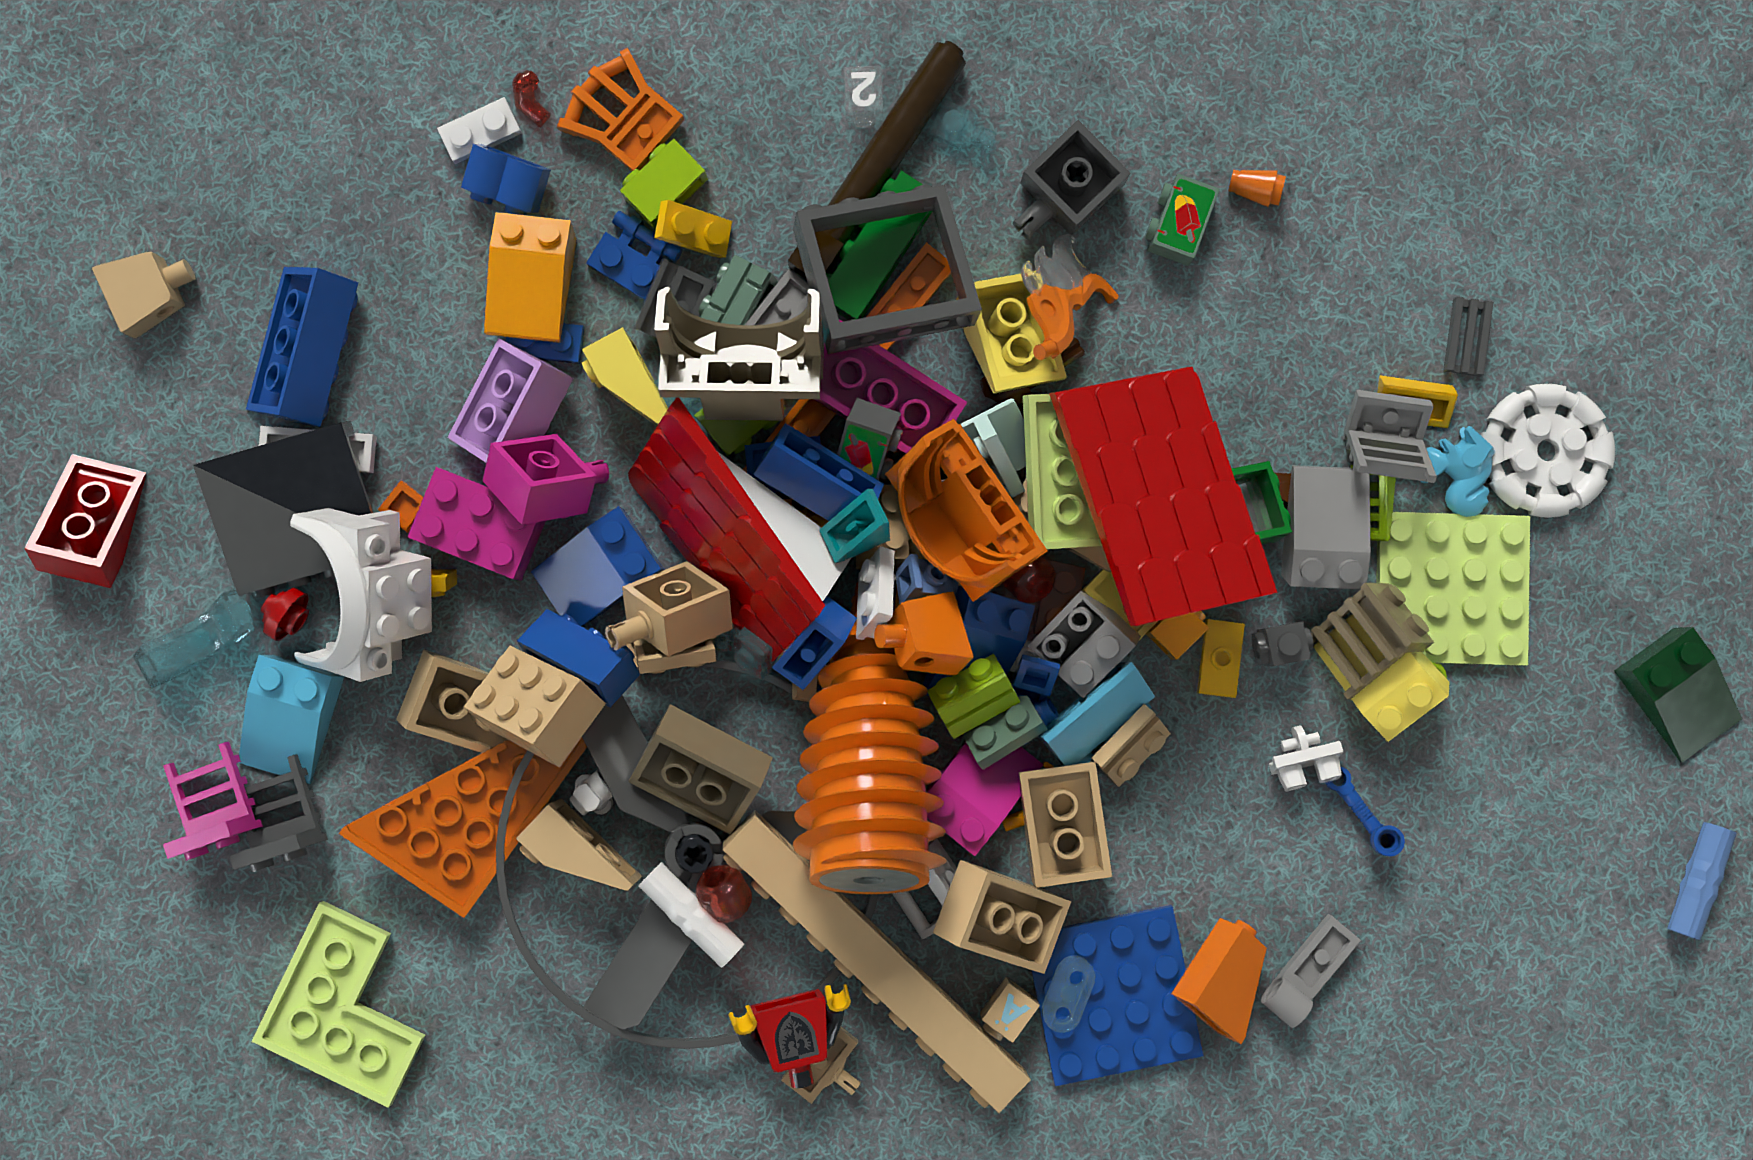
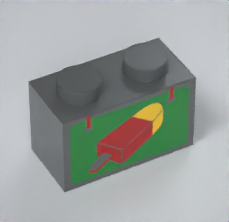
(870, 437)

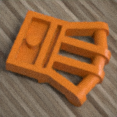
(640, 126)

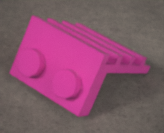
(217, 827)

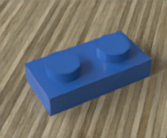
(566, 351)

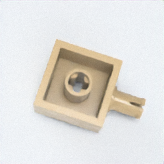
(673, 610)

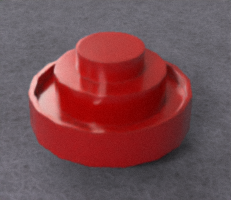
(284, 613)

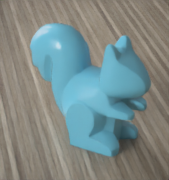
(1469, 467)

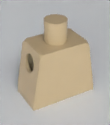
(142, 290)

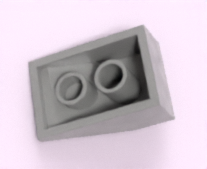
(1328, 528)

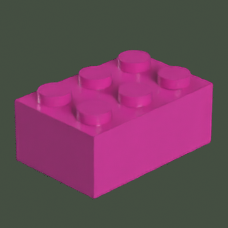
(474, 525)

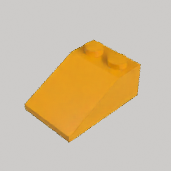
(528, 276)

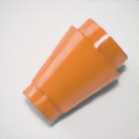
(1258, 185)

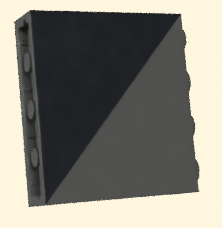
(259, 491)

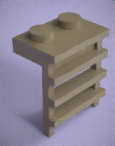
(1386, 621)

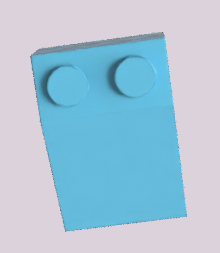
(287, 714)

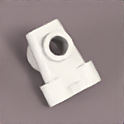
(592, 794)

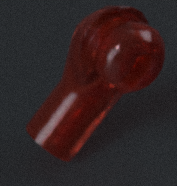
(524, 97)

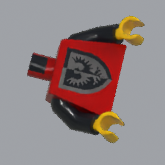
(793, 1031)

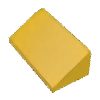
(1441, 395)

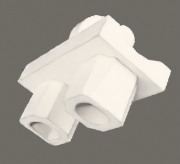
(1290, 765)

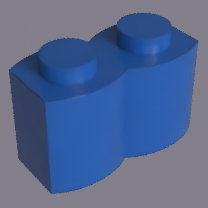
(505, 178)

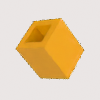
(1178, 633)

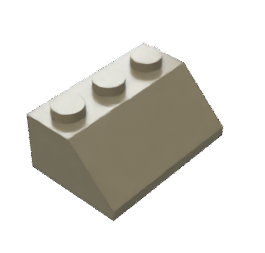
(701, 769)

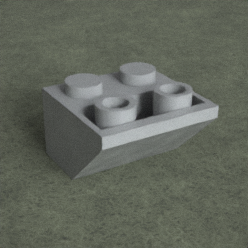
(1085, 642)

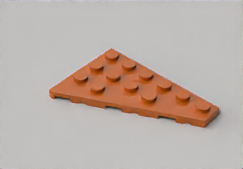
(448, 827)

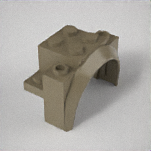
(739, 368)

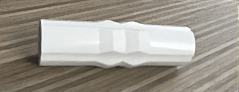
(686, 912)

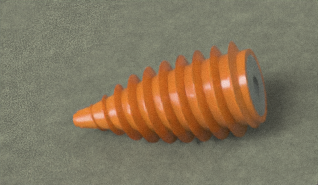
(867, 776)

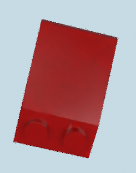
(87, 522)

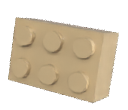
(535, 705)
(1001, 917)

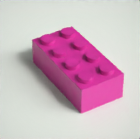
(889, 382)

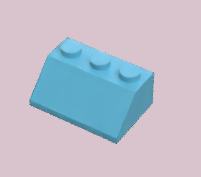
(1097, 715)

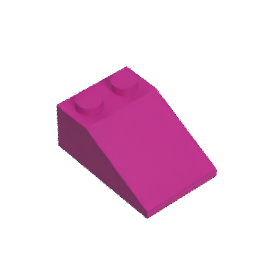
(978, 798)

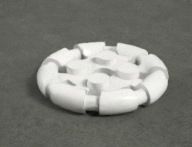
(1569, 447)

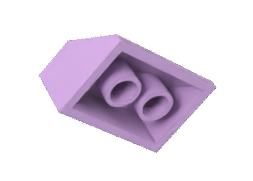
(509, 400)

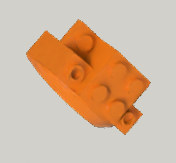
(963, 514)

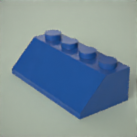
(303, 345)

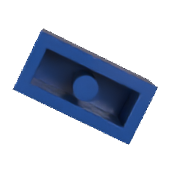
(815, 645)

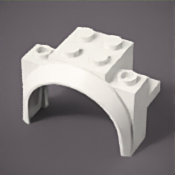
(379, 587)

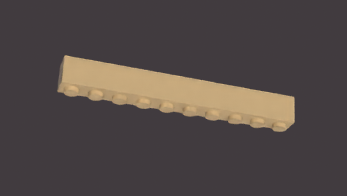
(877, 962)

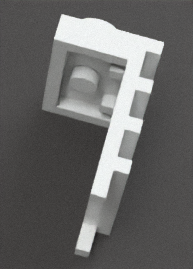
(875, 592)

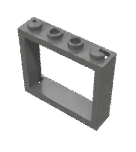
(898, 324)

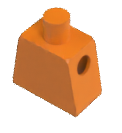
(927, 635)

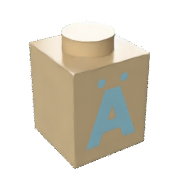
(1008, 1011)

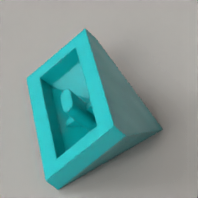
(856, 528)

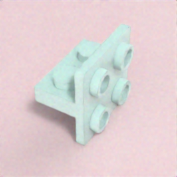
(1001, 442)

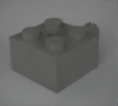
(1066, 201)

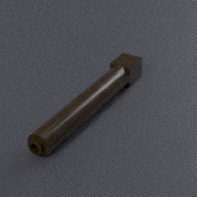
(890, 144)

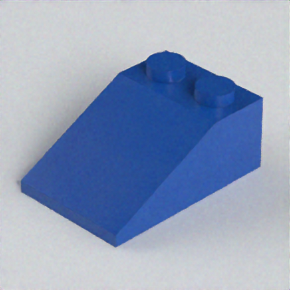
(594, 565)
(992, 627)

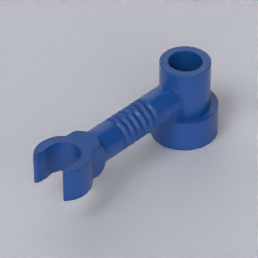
(1369, 821)

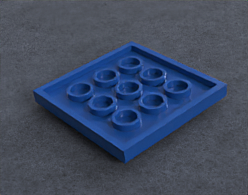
(1131, 1010)

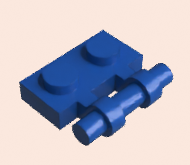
(625, 265)

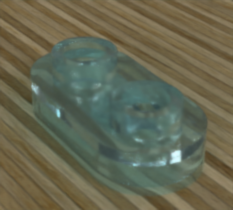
(1068, 995)

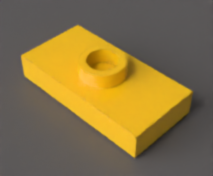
(1220, 658)

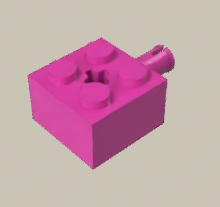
(541, 478)

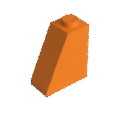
(1224, 979)

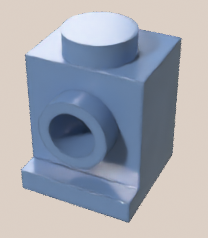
(921, 579)

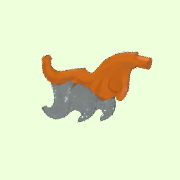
(1058, 288)

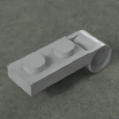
(1308, 971)

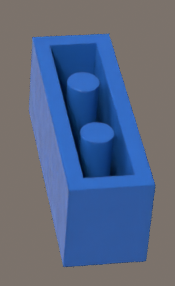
(812, 474)
(581, 654)

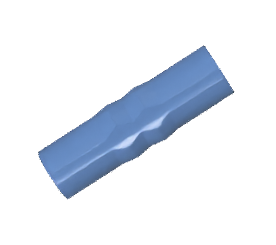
(1701, 880)

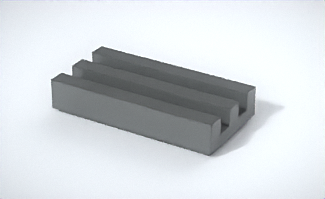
(1483, 336)

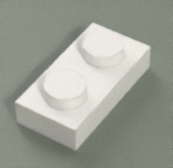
(484, 126)

